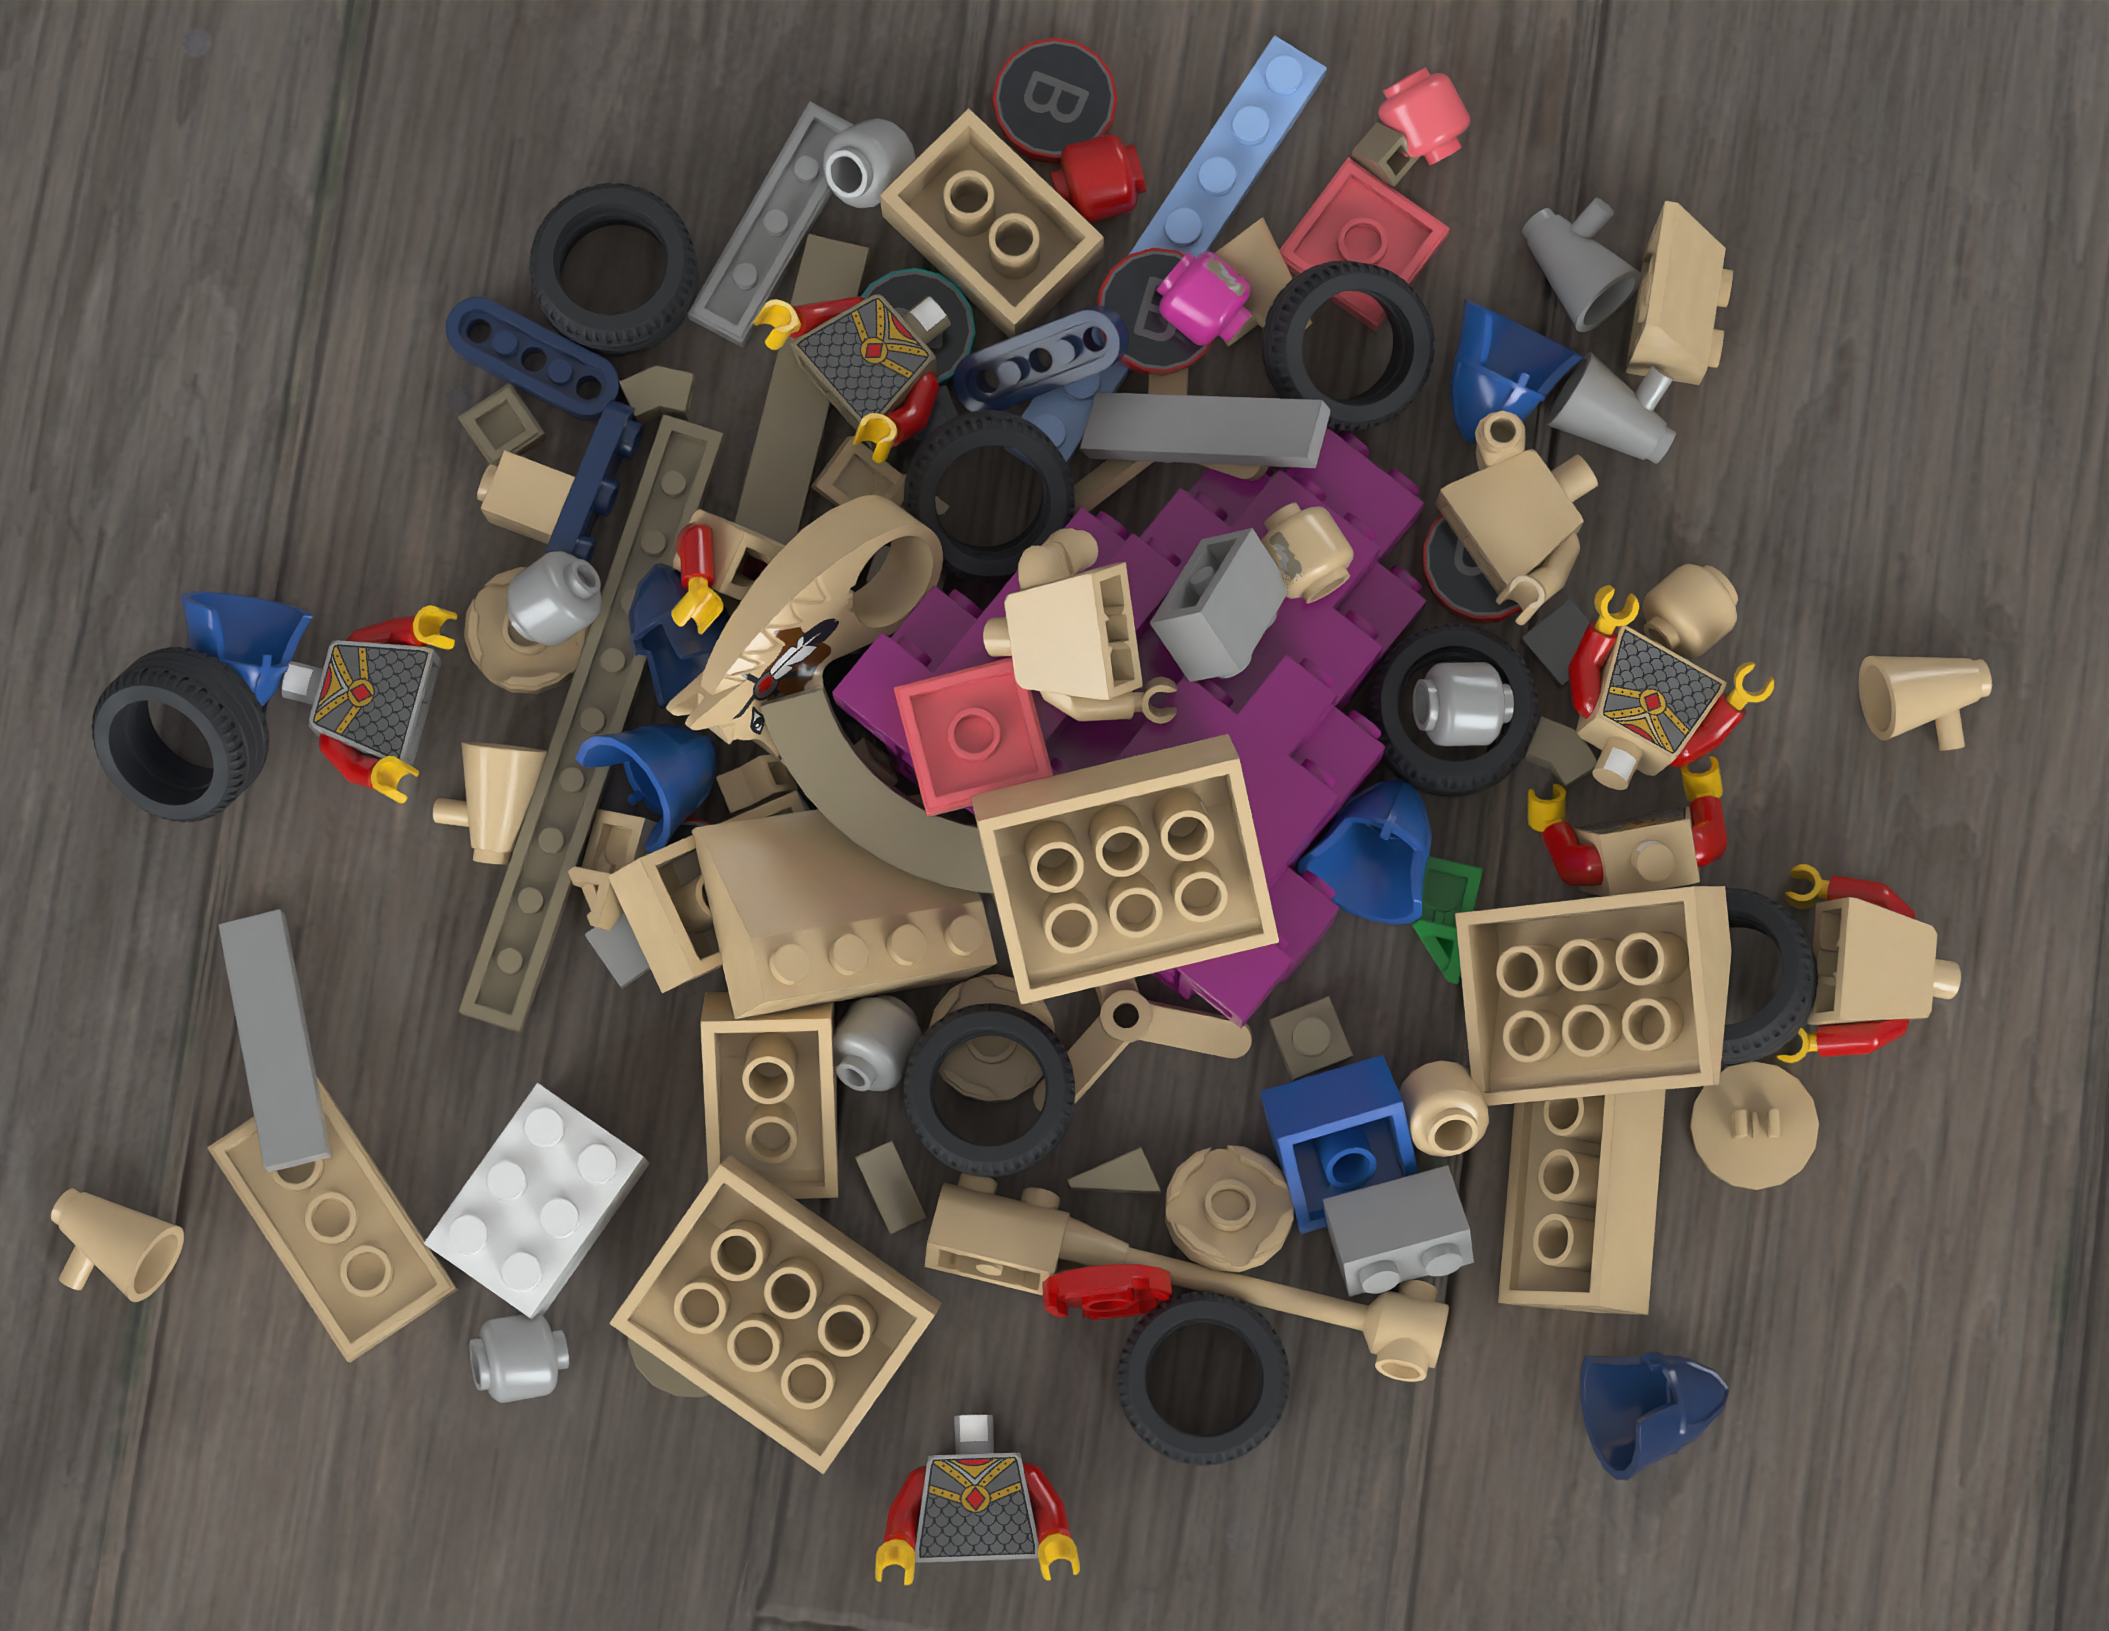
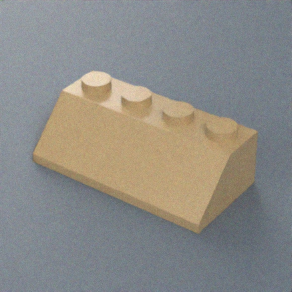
(1583, 1203)

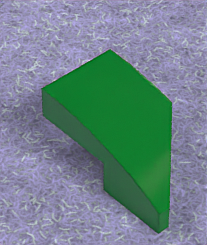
(1446, 891)

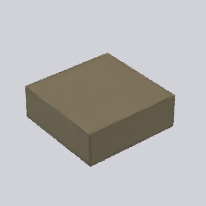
(502, 424)

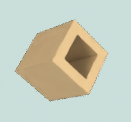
(524, 496)

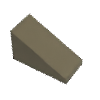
(1121, 1175)
(890, 1187)

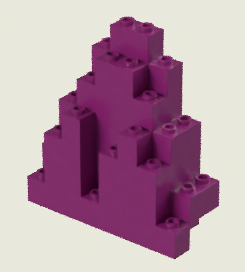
(1280, 711)

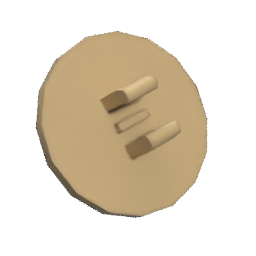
(1754, 1126)

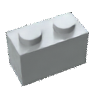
(1220, 606)
(1399, 1231)

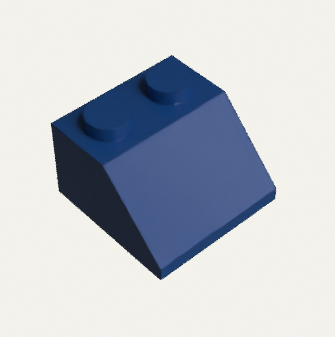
(1338, 1135)

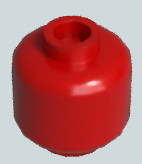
(1100, 177)

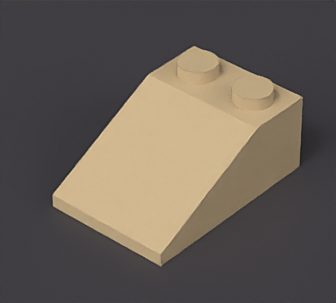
(1679, 299)
(670, 908)
(772, 1094)

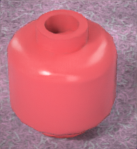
(1426, 113)

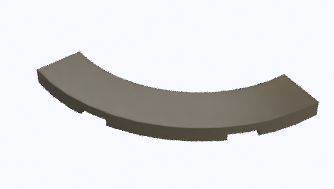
(863, 803)

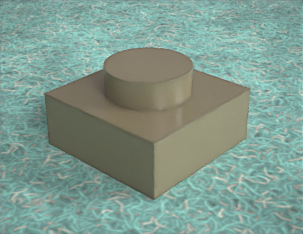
(1310, 1038)

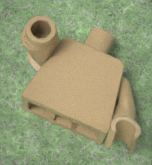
(1518, 514)
(1075, 633)

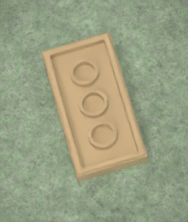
(339, 1234)

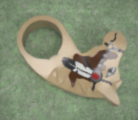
(807, 616)

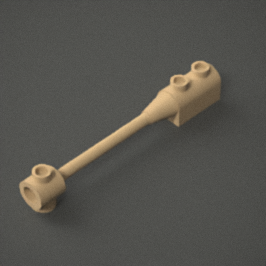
(1031, 1239)

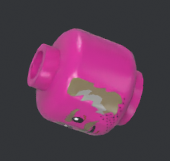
(1204, 298)

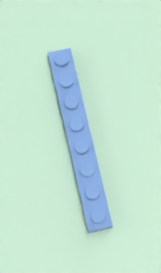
(1198, 209)

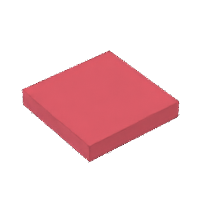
(1368, 224)
(971, 734)

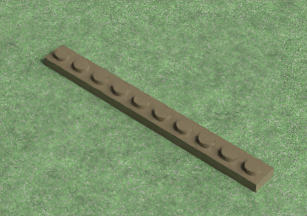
(596, 704)

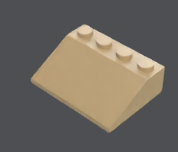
(1125, 868)
(825, 921)
(1596, 994)
(776, 1313)

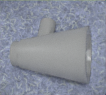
(1581, 271)
(1607, 412)

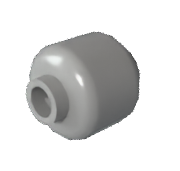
(866, 161)
(554, 598)
(1462, 704)
(875, 1043)
(518, 1357)

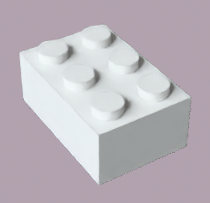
(537, 1202)

